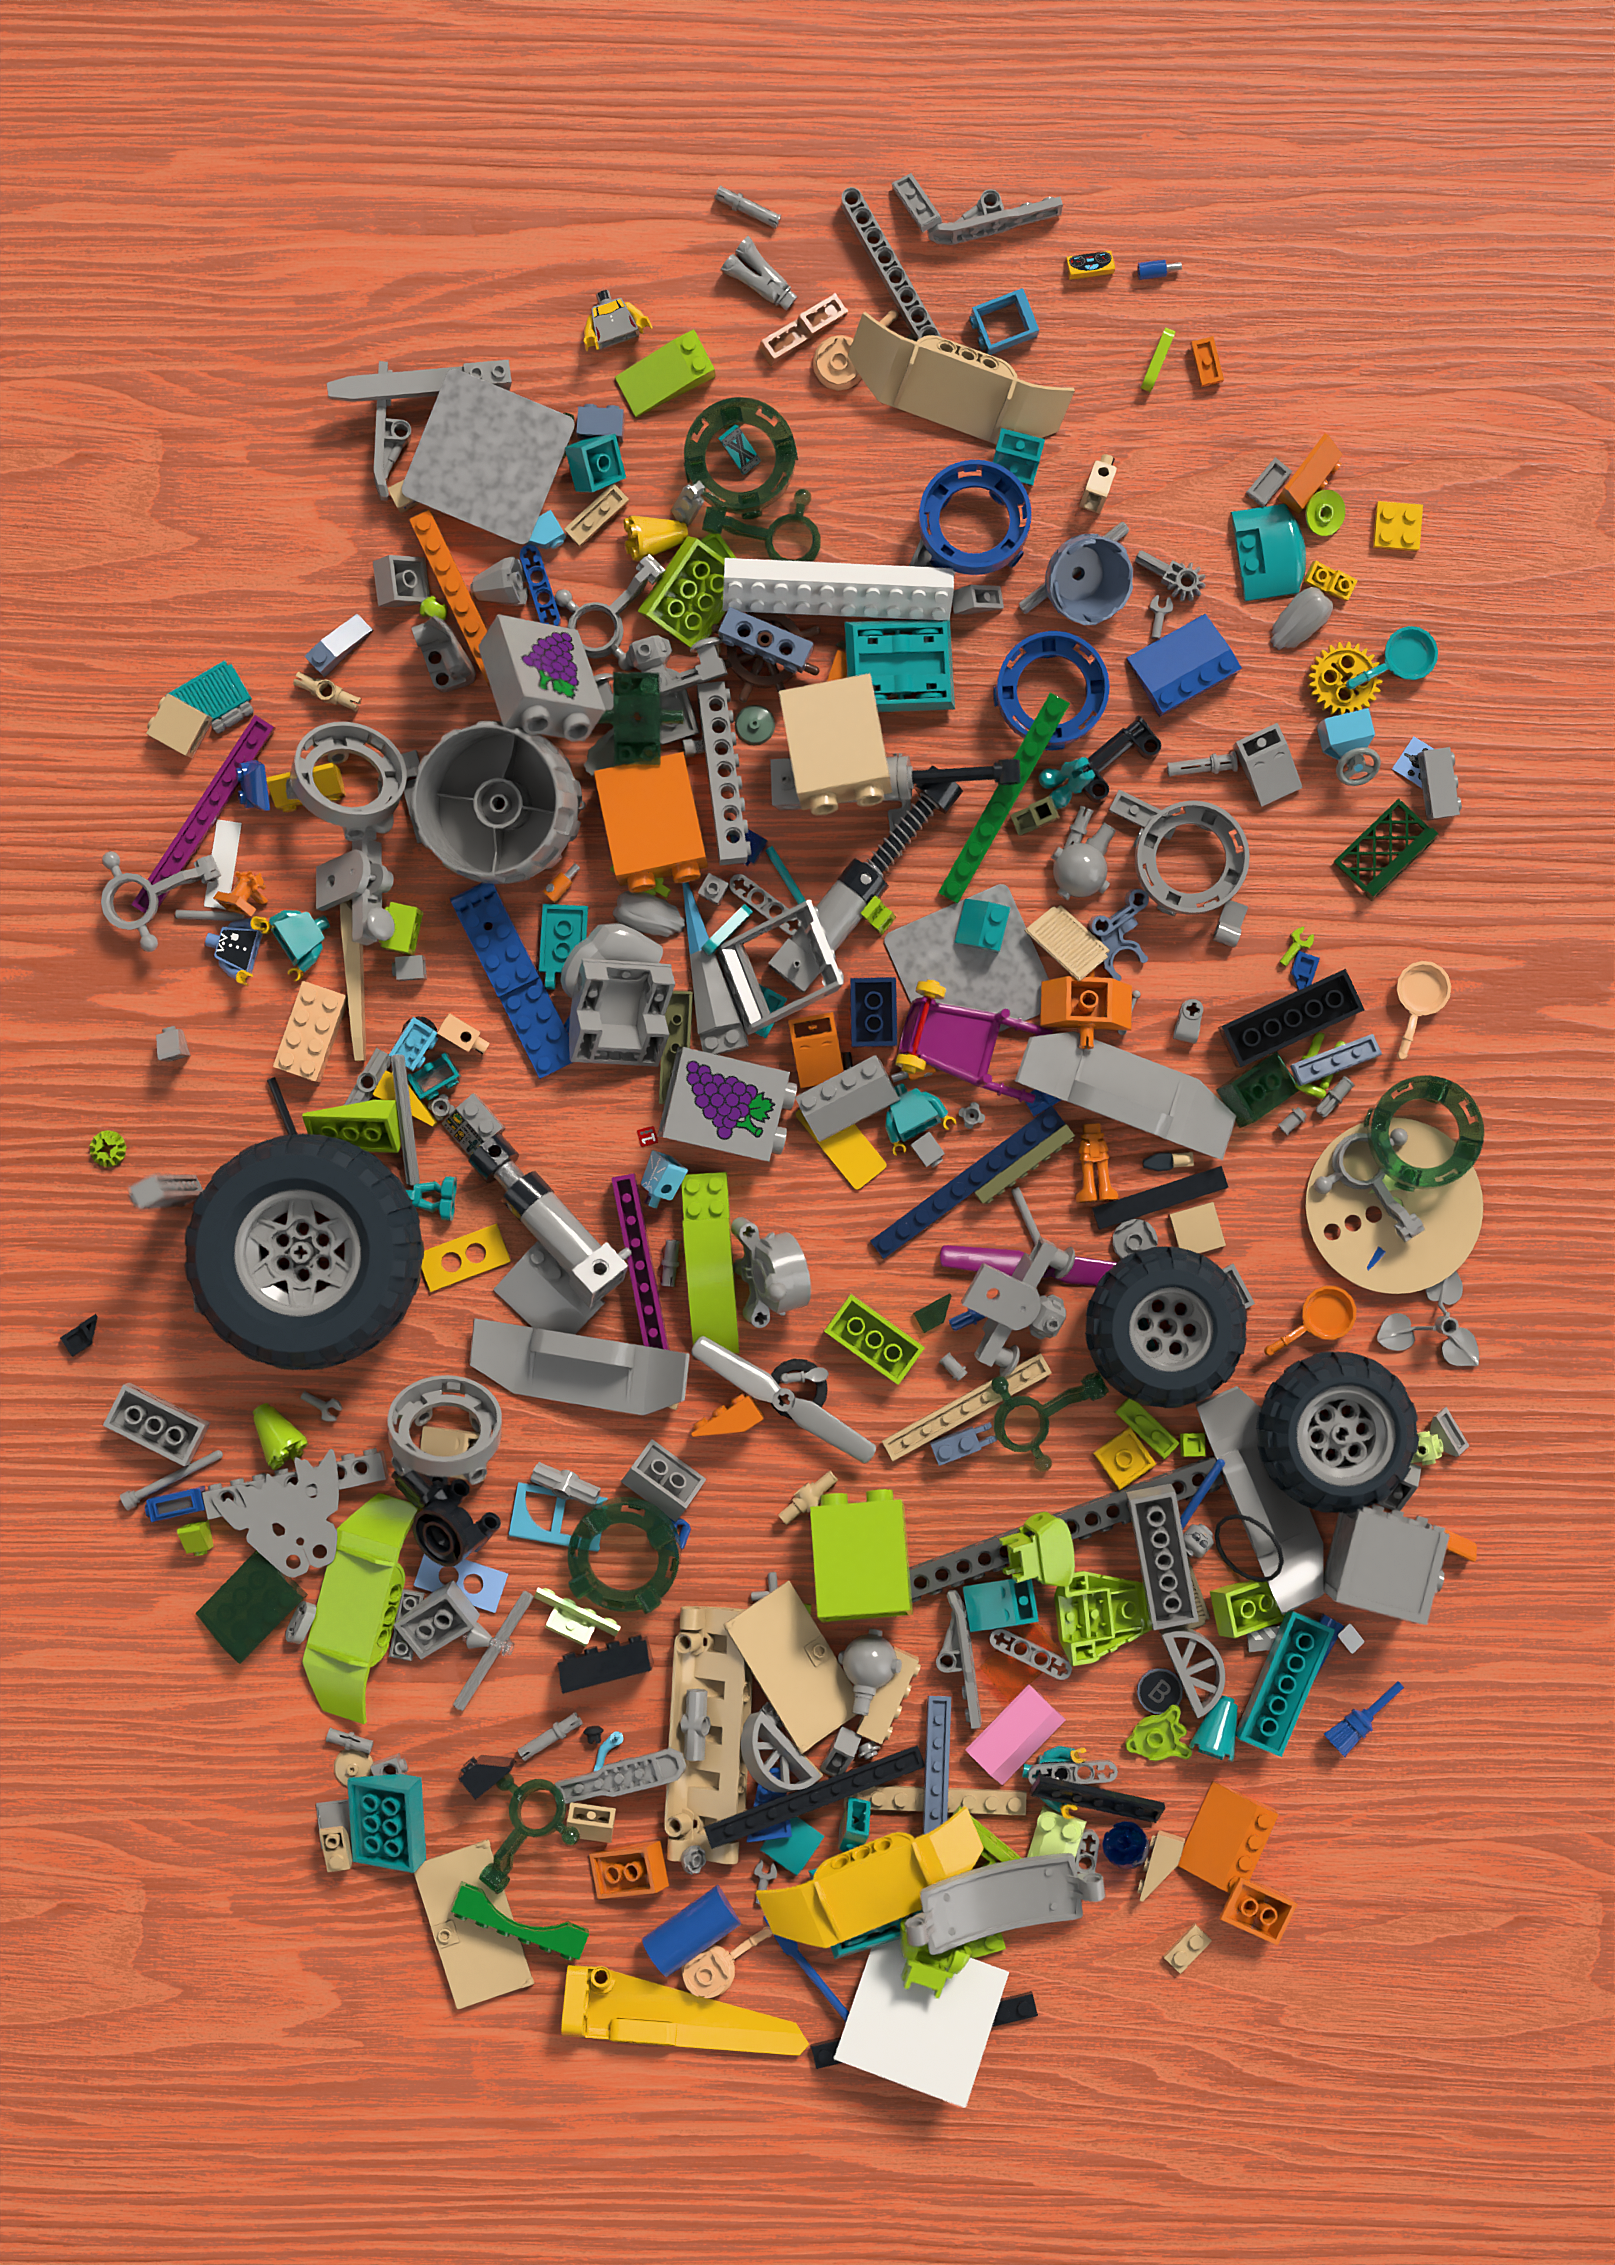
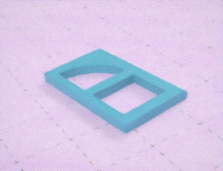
(524, 1526)

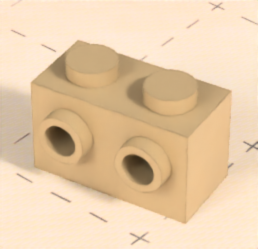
(592, 1821)

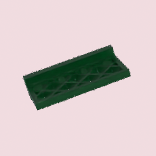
(1403, 859)

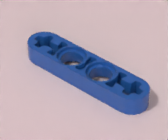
(541, 587)

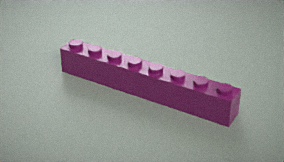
(640, 1261)

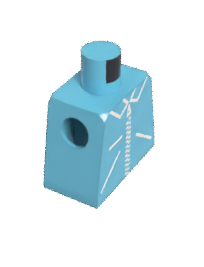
(662, 1178)

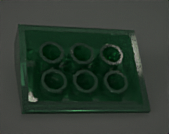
(250, 1606)

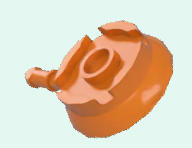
(1326, 1314)

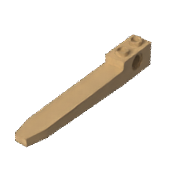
(355, 981)

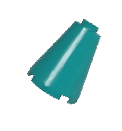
(1218, 1730)

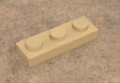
(596, 515)

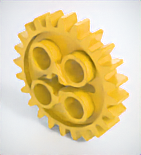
(1328, 692)

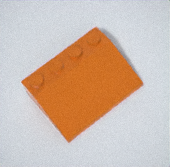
(1227, 1837)

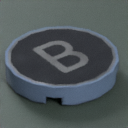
(1159, 1690)

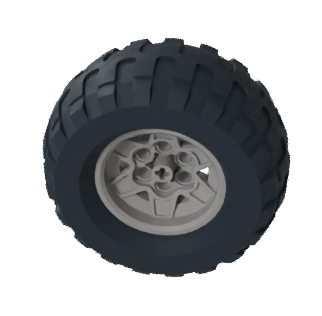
(238, 1219)

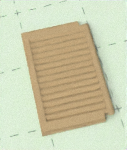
(1068, 942)

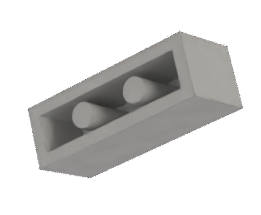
(1439, 783)

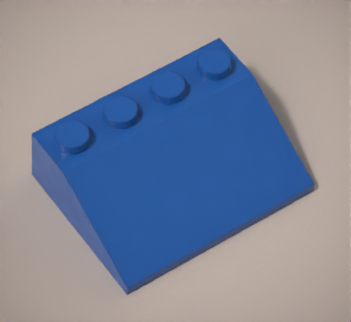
(1183, 664)

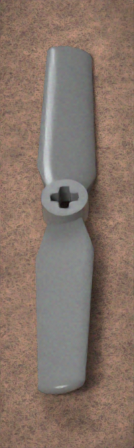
(763, 1387)

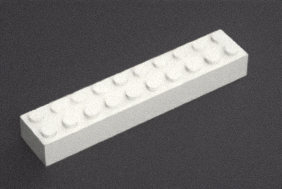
(838, 589)

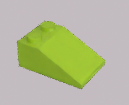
(1244, 1608)

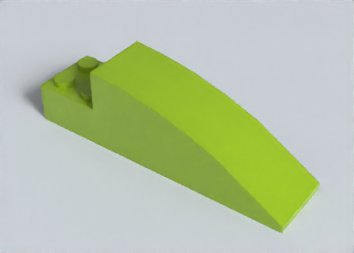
(710, 1259)

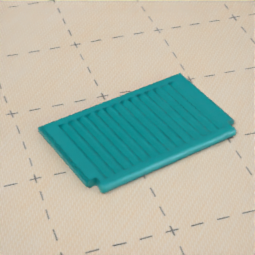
(214, 691)

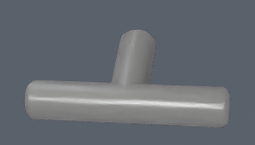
(772, 1583)

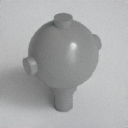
(1082, 866)
(869, 1665)

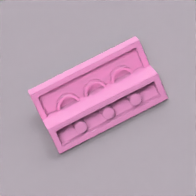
(1015, 1734)

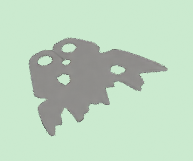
(292, 1509)

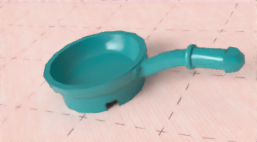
(1408, 654)

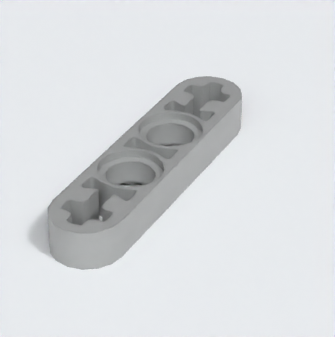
(764, 907)
(1028, 1656)
(1072, 1770)

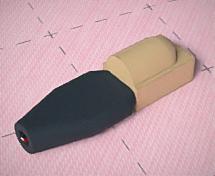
(1167, 1161)

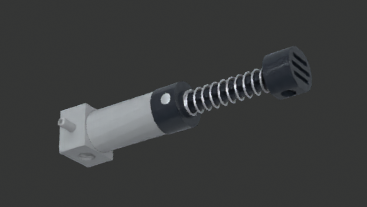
(856, 887)

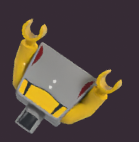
(613, 322)

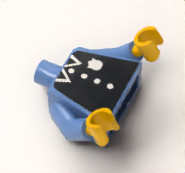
(237, 947)

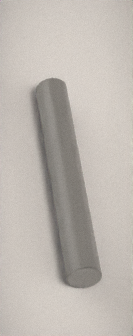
(208, 915)
(1024, 1210)

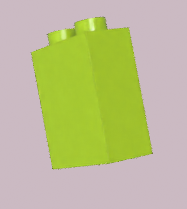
(861, 1557)

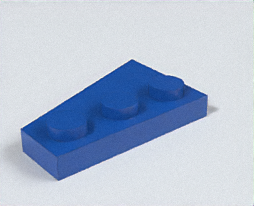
(777, 1831)

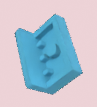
(414, 1042)

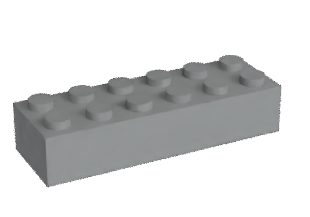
(1162, 1556)

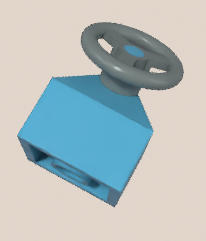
(1346, 740)

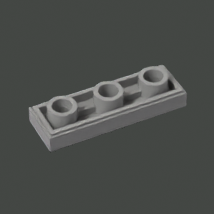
(399, 1647)

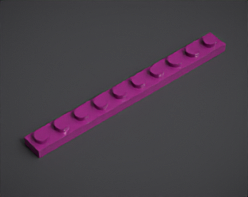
(207, 808)

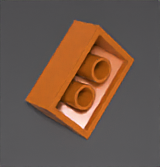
(1311, 474)

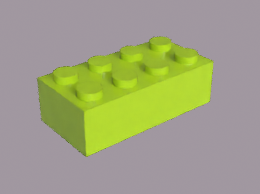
(874, 1339)

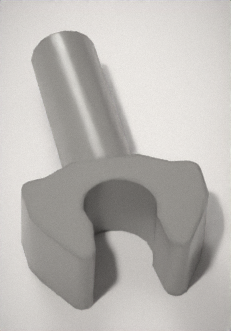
(1159, 615)
(322, 1405)
(764, 1877)

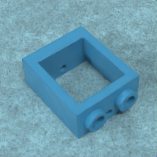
(1025, 312)

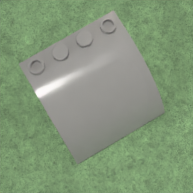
(620, 1012)

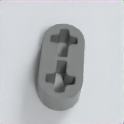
(300, 1622)

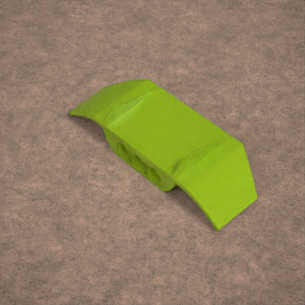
(358, 1605)

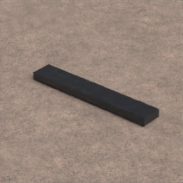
(1160, 1197)
(1097, 1799)

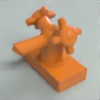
(244, 889)

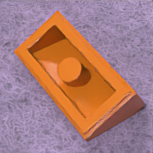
(1461, 1546)

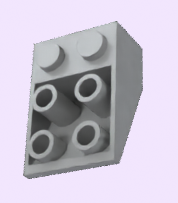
(1268, 764)

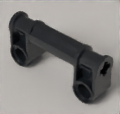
(1114, 749)

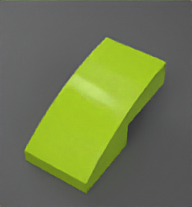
(878, 915)

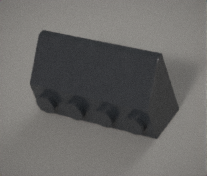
(605, 1664)

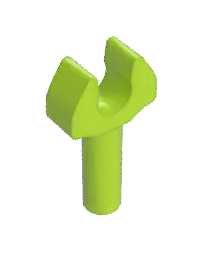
(1295, 947)

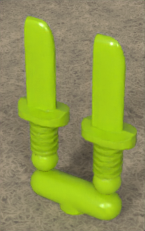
(1310, 1089)

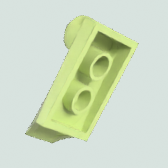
(1056, 1834)

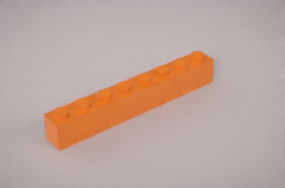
(451, 583)

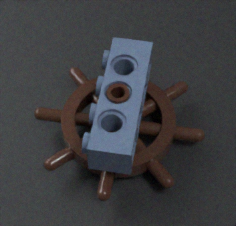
(765, 645)

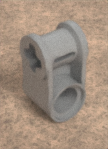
(1188, 1026)

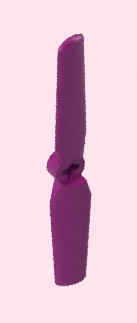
(1084, 1271)

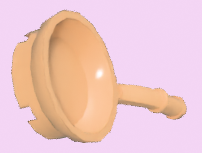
(832, 360)
(1422, 991)
(714, 1968)

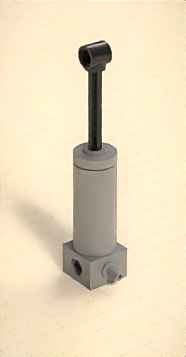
(901, 778)

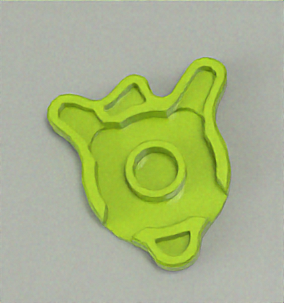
(1159, 1736)

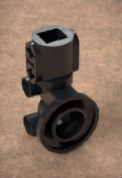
(443, 1528)

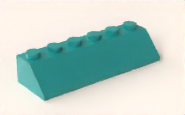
(1284, 1682)

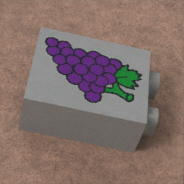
(541, 678)
(726, 1104)

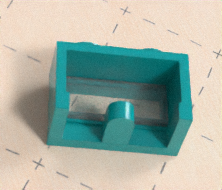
(434, 1077)

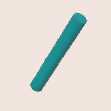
(785, 875)

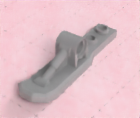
(990, 220)
(387, 443)
(959, 1647)
(625, 1776)

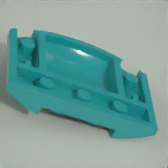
(1269, 551)

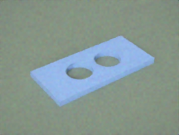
(492, 1579)

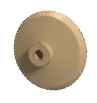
(352, 1764)

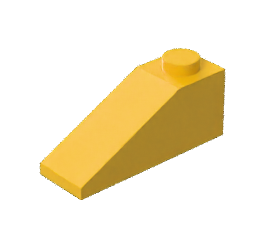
(386, 1091)

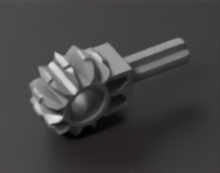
(1173, 574)

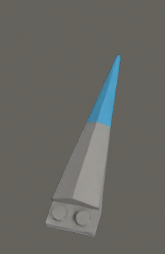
(715, 1008)

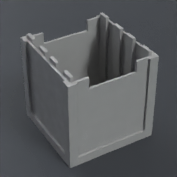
(1385, 1563)

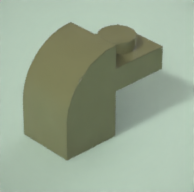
(1035, 816)

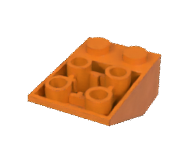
(815, 1048)
(735, 1418)

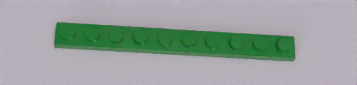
(1003, 799)

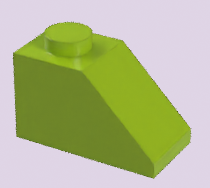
(196, 1537)

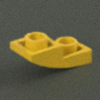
(1330, 581)

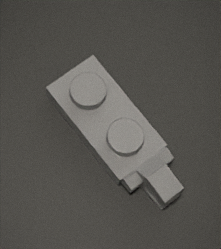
(688, 503)

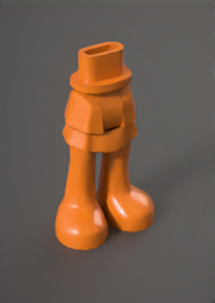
(1094, 1150)

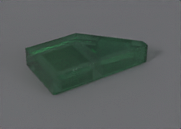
(933, 1313)

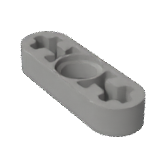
(1092, 1847)

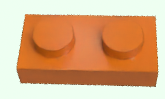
(1207, 361)

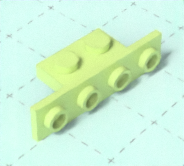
(572, 1620)

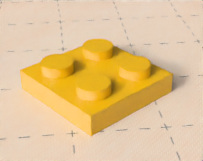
(1397, 526)

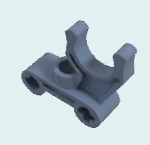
(1116, 927)

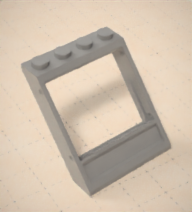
(743, 980)

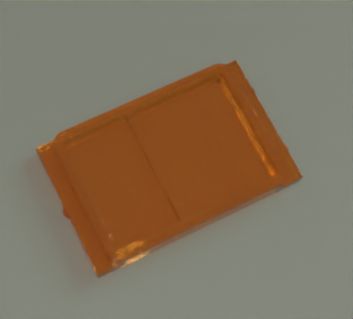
(1013, 1675)

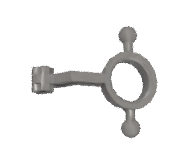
(649, 571)
(204, 870)
(1408, 1225)

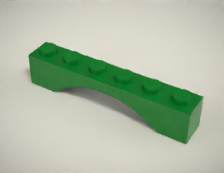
(564, 1937)

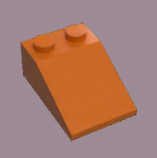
(629, 1870)
(1258, 1910)

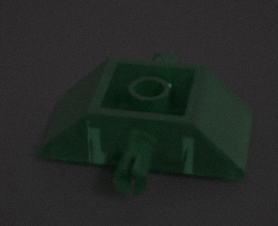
(634, 739)

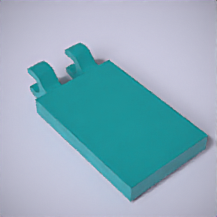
(560, 932)

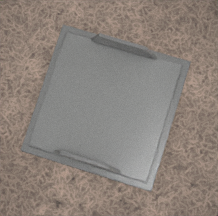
(333, 1815)

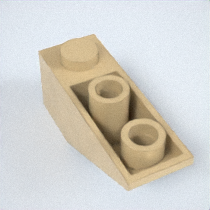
(1165, 1857)

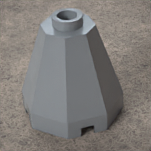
(501, 583)

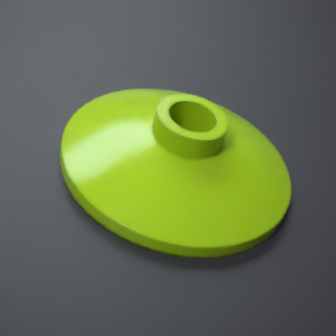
(1332, 515)

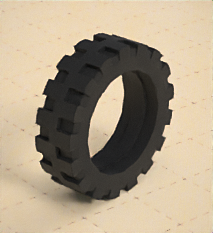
(802, 1365)

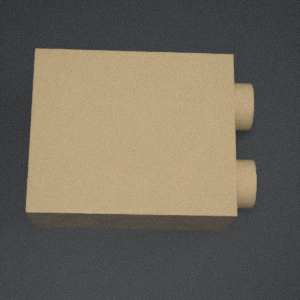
(836, 744)

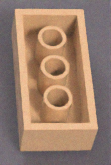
(311, 1031)

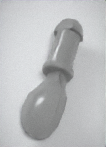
(814, 1375)

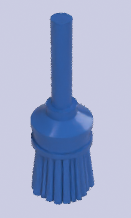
(1358, 1723)

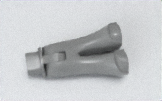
(768, 284)

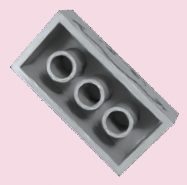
(156, 1424)

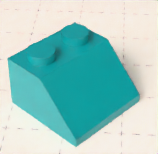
(595, 463)
(982, 925)

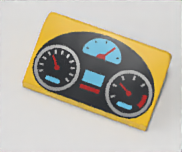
(1090, 265)

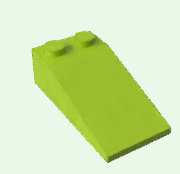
(666, 373)
(366, 1124)

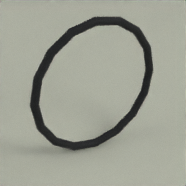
(1266, 1530)

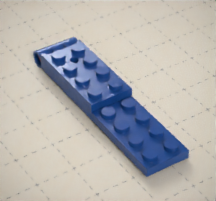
(514, 977)

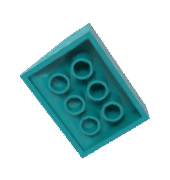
(387, 1821)

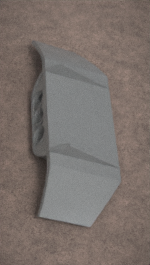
(1128, 1090)
(579, 1368)
(1233, 1436)

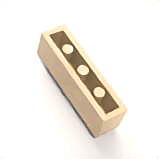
(887, 1700)

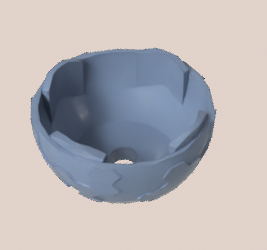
(1103, 581)

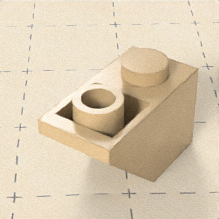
(336, 1848)

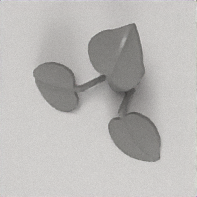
(1461, 1345)

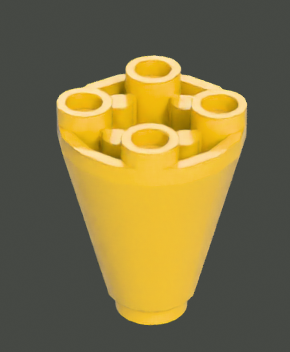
(652, 535)

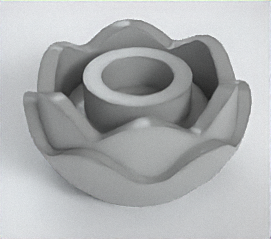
(693, 1859)

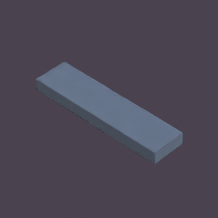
(1335, 1060)

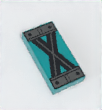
(739, 449)

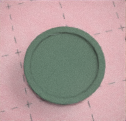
(754, 725)

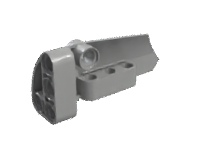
(437, 638)

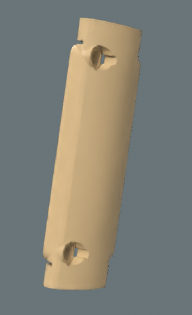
(718, 1784)

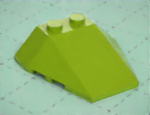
(1099, 1615)

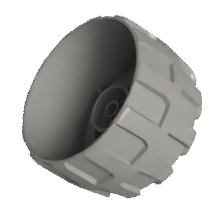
(460, 793)

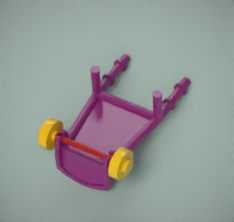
(956, 1039)

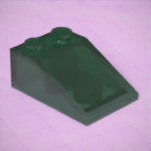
(1258, 1090)

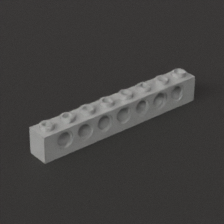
(717, 694)
(165, 1191)
(376, 1471)

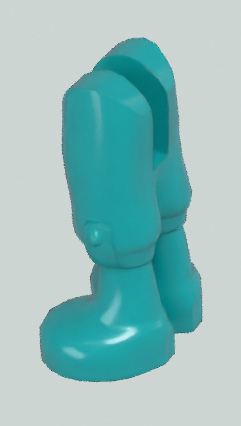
(1077, 780)

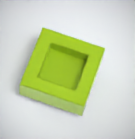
(1192, 1444)

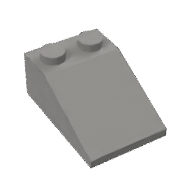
(437, 1620)

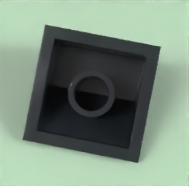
(484, 1772)

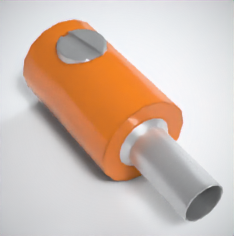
(560, 883)
(929, 1070)

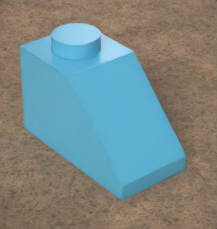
(547, 532)

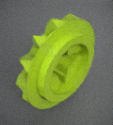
(116, 1154)

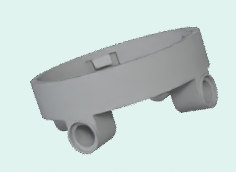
(336, 742)
(1208, 818)
(416, 1406)

